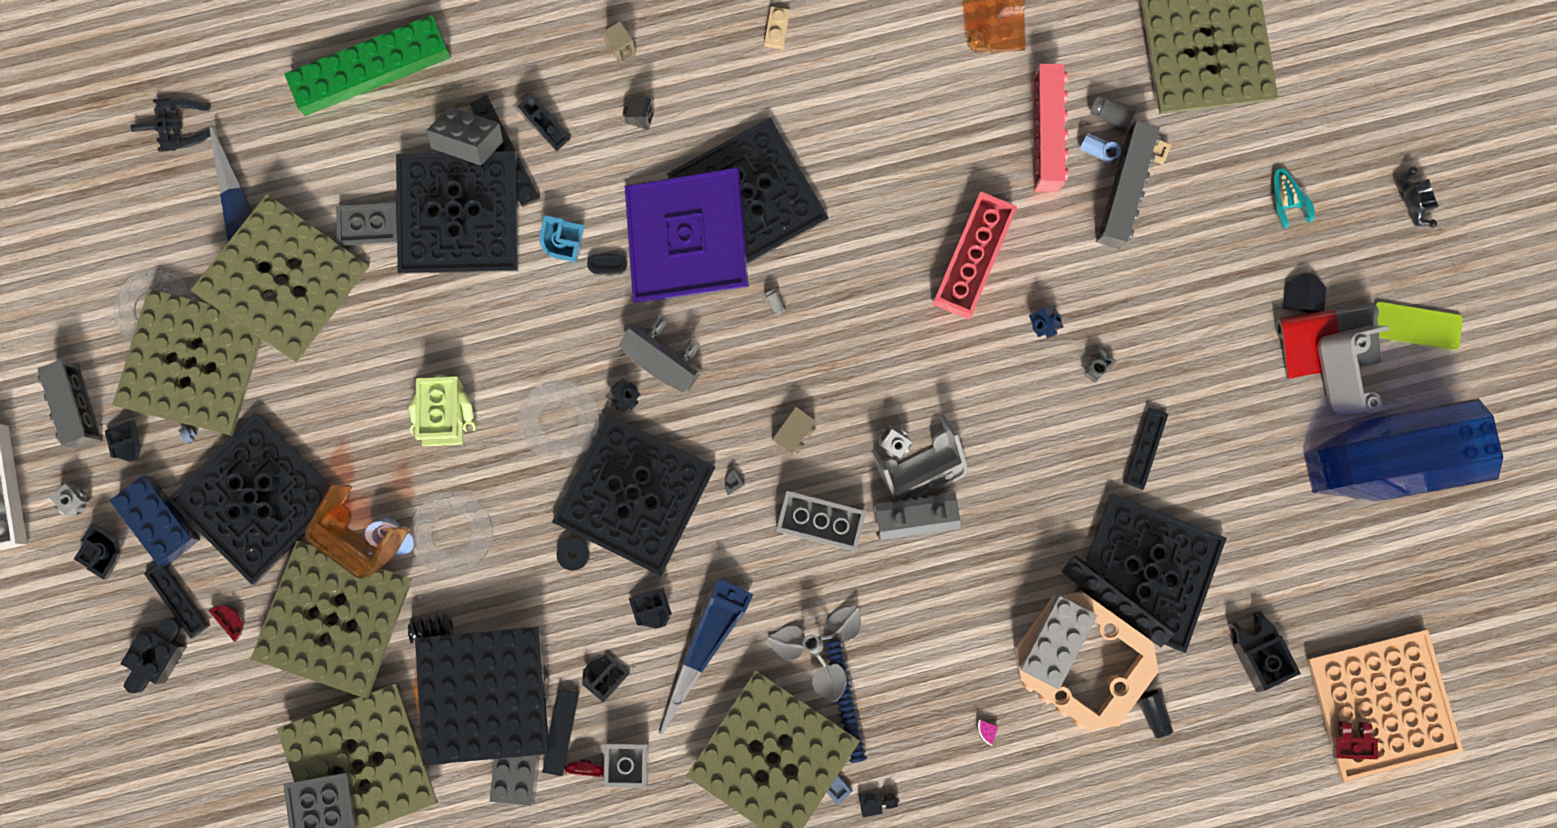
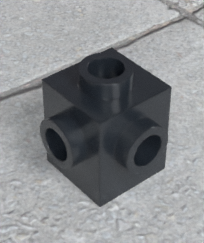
(623, 395)

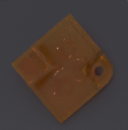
(996, 25)

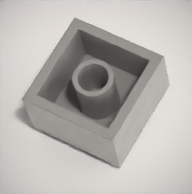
(626, 764)

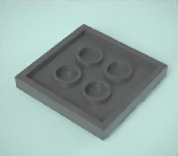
(320, 802)

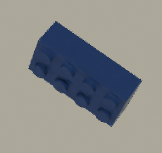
(154, 520)

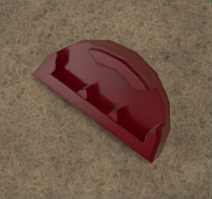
(229, 620)
(584, 768)

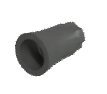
(1113, 112)

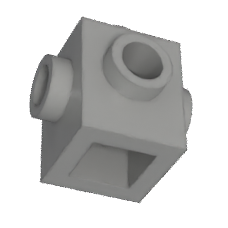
(895, 441)
(70, 500)

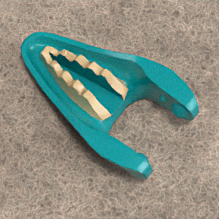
(1290, 195)

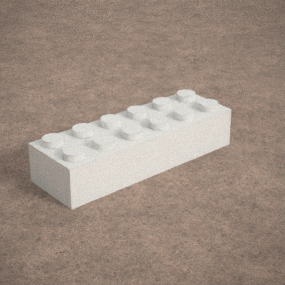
(11, 516)

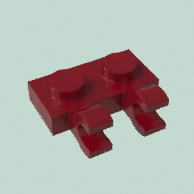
(1355, 747)

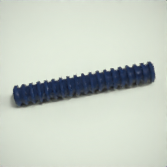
(846, 702)

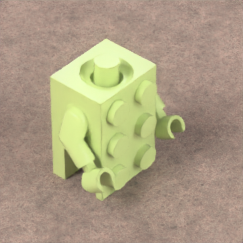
(439, 411)

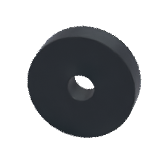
(564, 550)

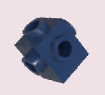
(1046, 322)

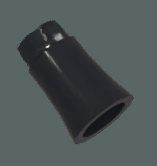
(1155, 712)

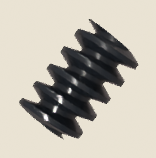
(430, 627)

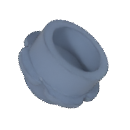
(187, 434)

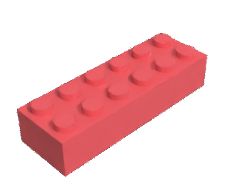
(1050, 127)
(974, 255)

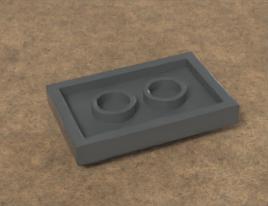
(366, 224)

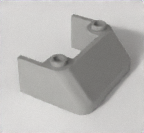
(1342, 372)
(926, 471)

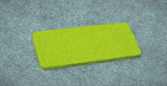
(1420, 326)

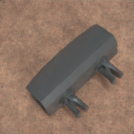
(659, 358)
(917, 516)

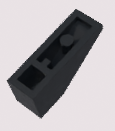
(541, 121)

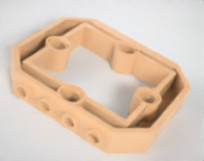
(1119, 702)

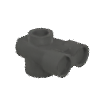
(1100, 363)

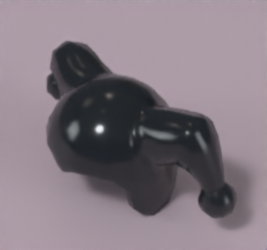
(1417, 198)

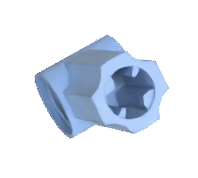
(1098, 148)

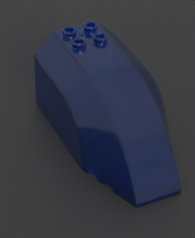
(1409, 453)

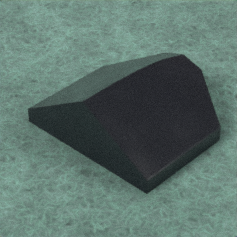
(1305, 294)
(123, 441)
(651, 609)
(603, 677)

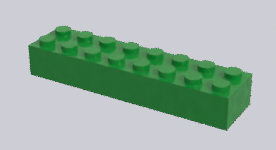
(367, 65)

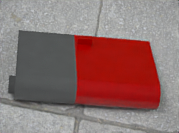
(1304, 331)

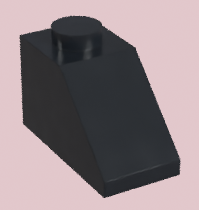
(639, 112)

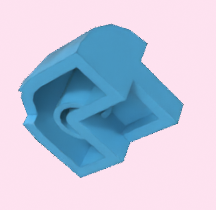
(561, 238)

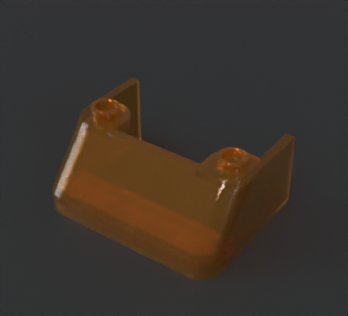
(332, 537)

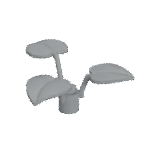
(790, 640)

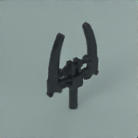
(164, 125)

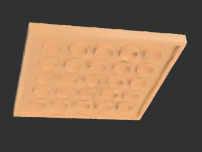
(1394, 689)

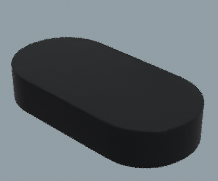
(607, 264)

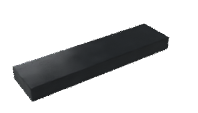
(1145, 449)
(177, 600)
(561, 732)

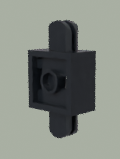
(161, 657)

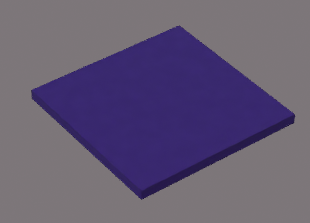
(686, 235)

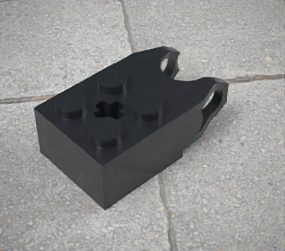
(1263, 647)

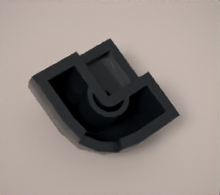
(99, 551)

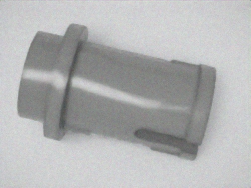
(775, 302)

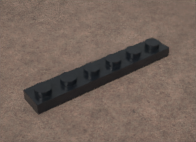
(525, 188)
(1118, 601)

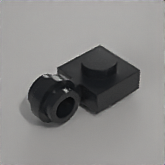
(871, 803)

